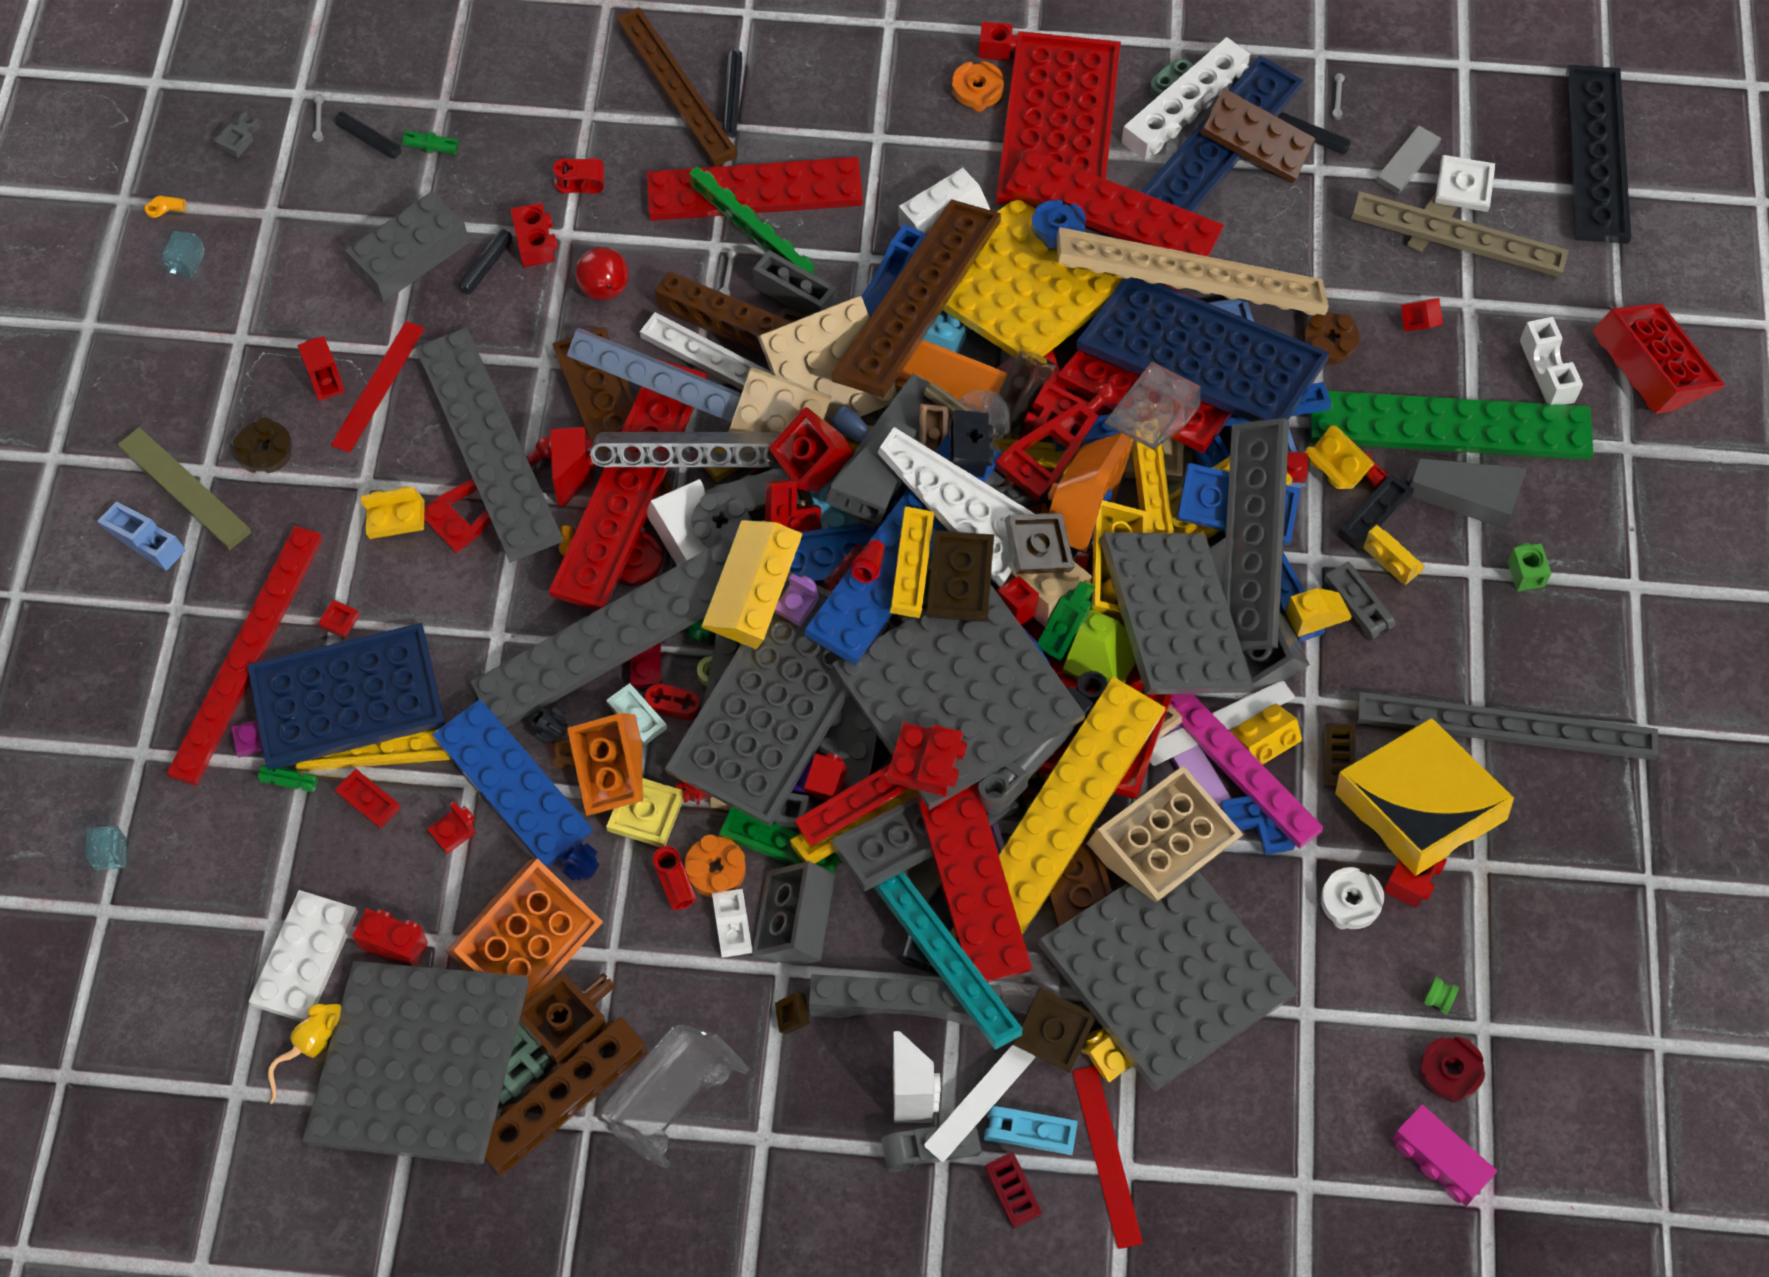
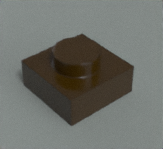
(792, 1013)

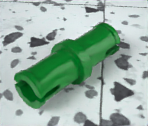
(430, 142)

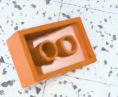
(608, 762)

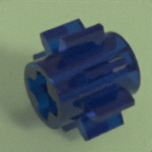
(579, 861)

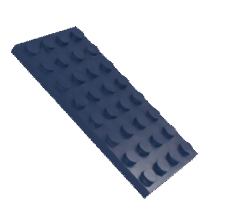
(1231, 358)

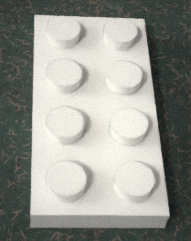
(303, 956)

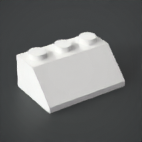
(925, 208)
(914, 1083)

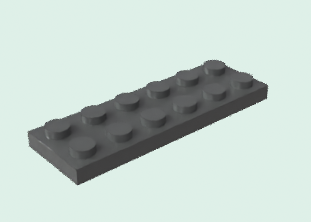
(891, 843)

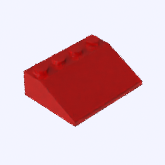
(1656, 356)

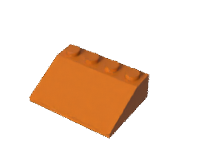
(526, 929)

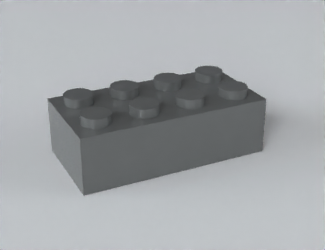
(407, 246)

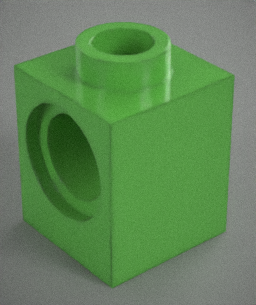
(1525, 576)

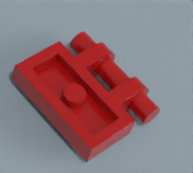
(1053, 402)

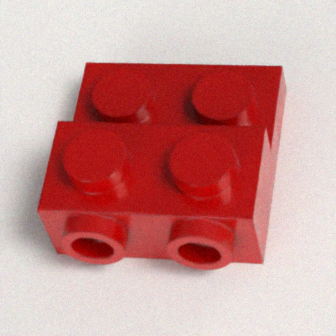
(927, 758)

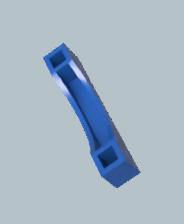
(895, 259)

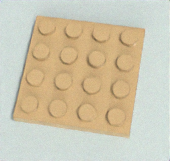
(812, 349)

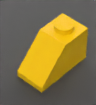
(1316, 610)

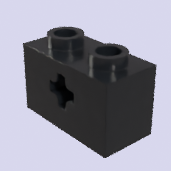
(970, 441)

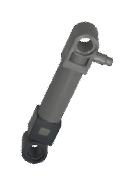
(1013, 778)

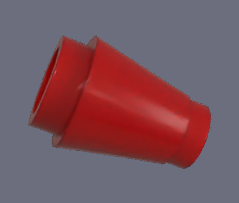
(868, 563)

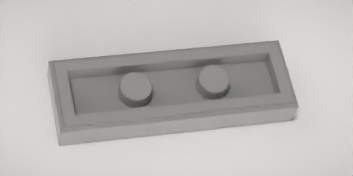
(1408, 160)

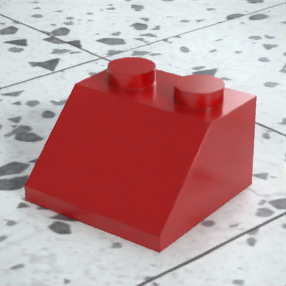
(811, 451)
(570, 462)

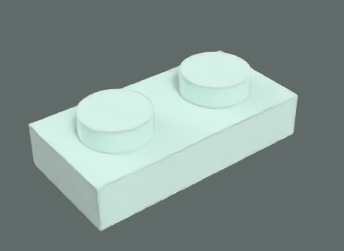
(631, 702)

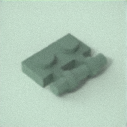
(521, 1051)

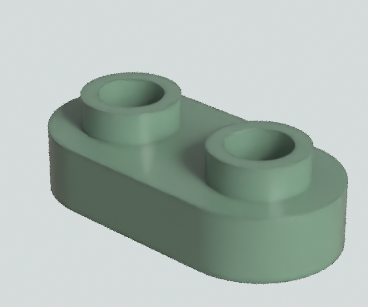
(1169, 76)

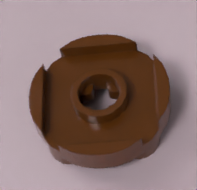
(1333, 324)

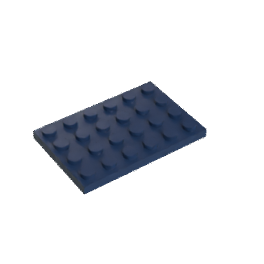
(345, 696)

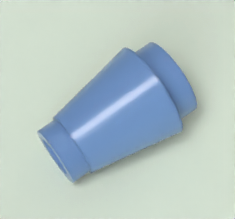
(850, 424)

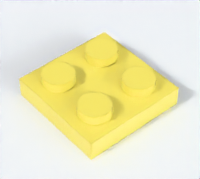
(650, 819)

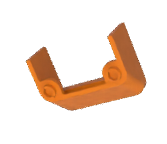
(1082, 488)

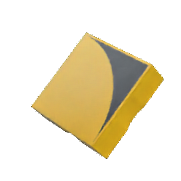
(1424, 795)

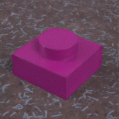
(247, 738)

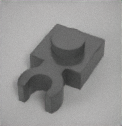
(237, 138)

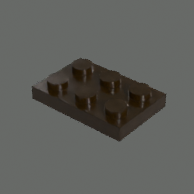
(960, 576)

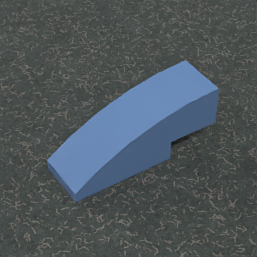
(142, 535)

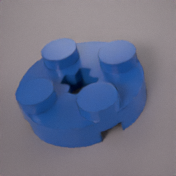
(1045, 214)

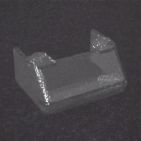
(664, 1086)

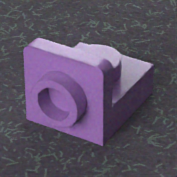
(798, 599)

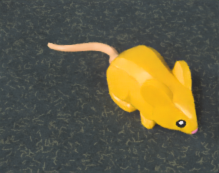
(309, 1036)

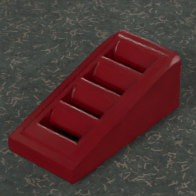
(1000, 1164)

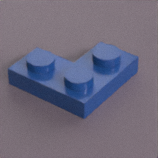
(1248, 815)

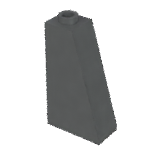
(868, 480)
(1468, 488)

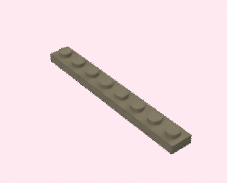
(1460, 234)

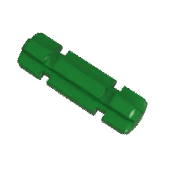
(288, 778)

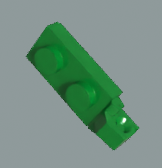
(1066, 621)

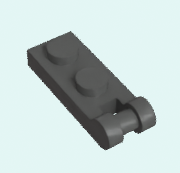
(1360, 600)

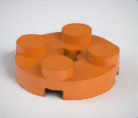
(977, 97)
(711, 850)

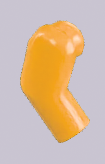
(163, 204)

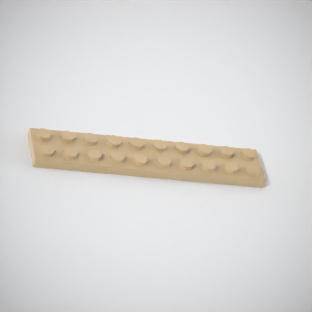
(1191, 271)

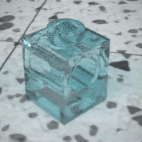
(106, 848)

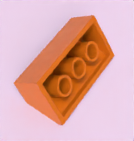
(950, 371)

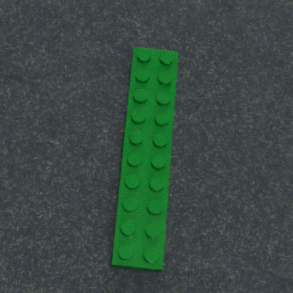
(1458, 425)

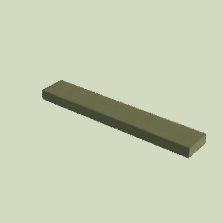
(184, 488)

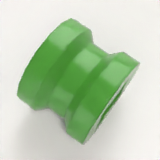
(1441, 995)

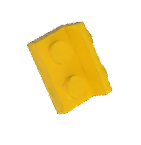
(1339, 459)
(393, 512)

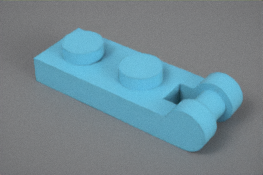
(1031, 1130)

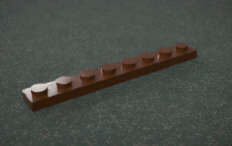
(677, 87)

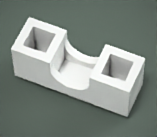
(1541, 345)

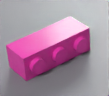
(1443, 1156)

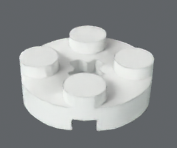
(1359, 884)

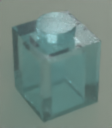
(183, 254)

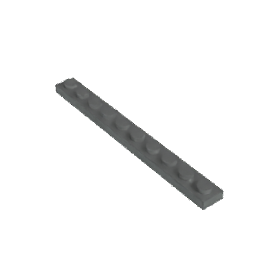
(1510, 726)

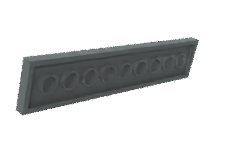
(489, 445)
(603, 639)

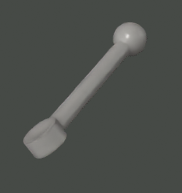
(1337, 112)
(317, 134)
(731, 254)

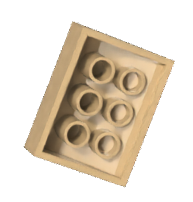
(1165, 835)

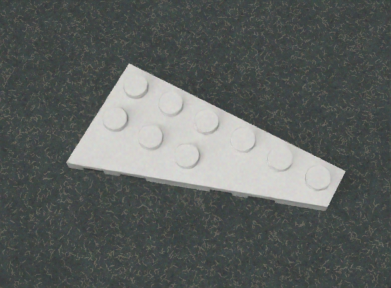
(954, 496)

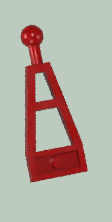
(1031, 475)
(450, 525)

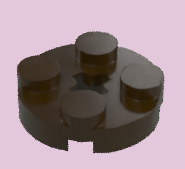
(262, 432)

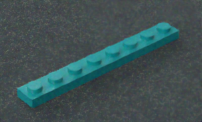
(949, 960)

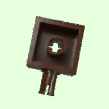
(565, 1002)

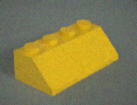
(1112, 519)
(752, 581)

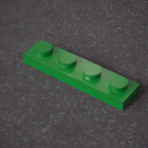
(768, 840)

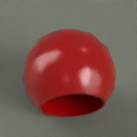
(602, 274)

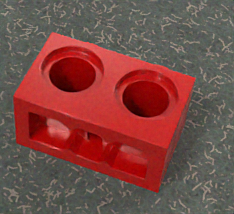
(532, 229)

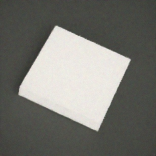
(1465, 183)

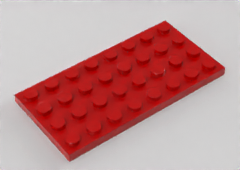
(1060, 103)

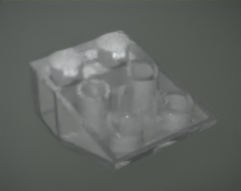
(1155, 406)

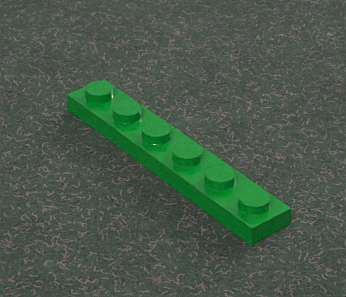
(745, 218)

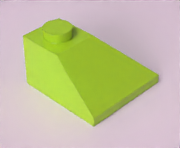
(1101, 647)

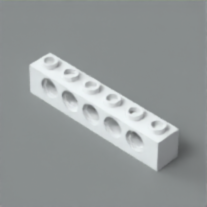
(1185, 99)

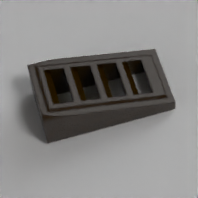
(1337, 737)

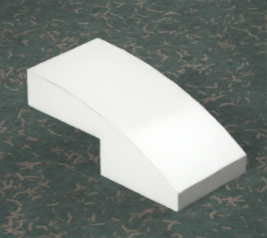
(732, 923)

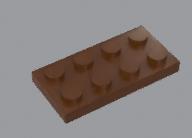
(1257, 135)

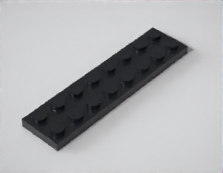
(1598, 154)

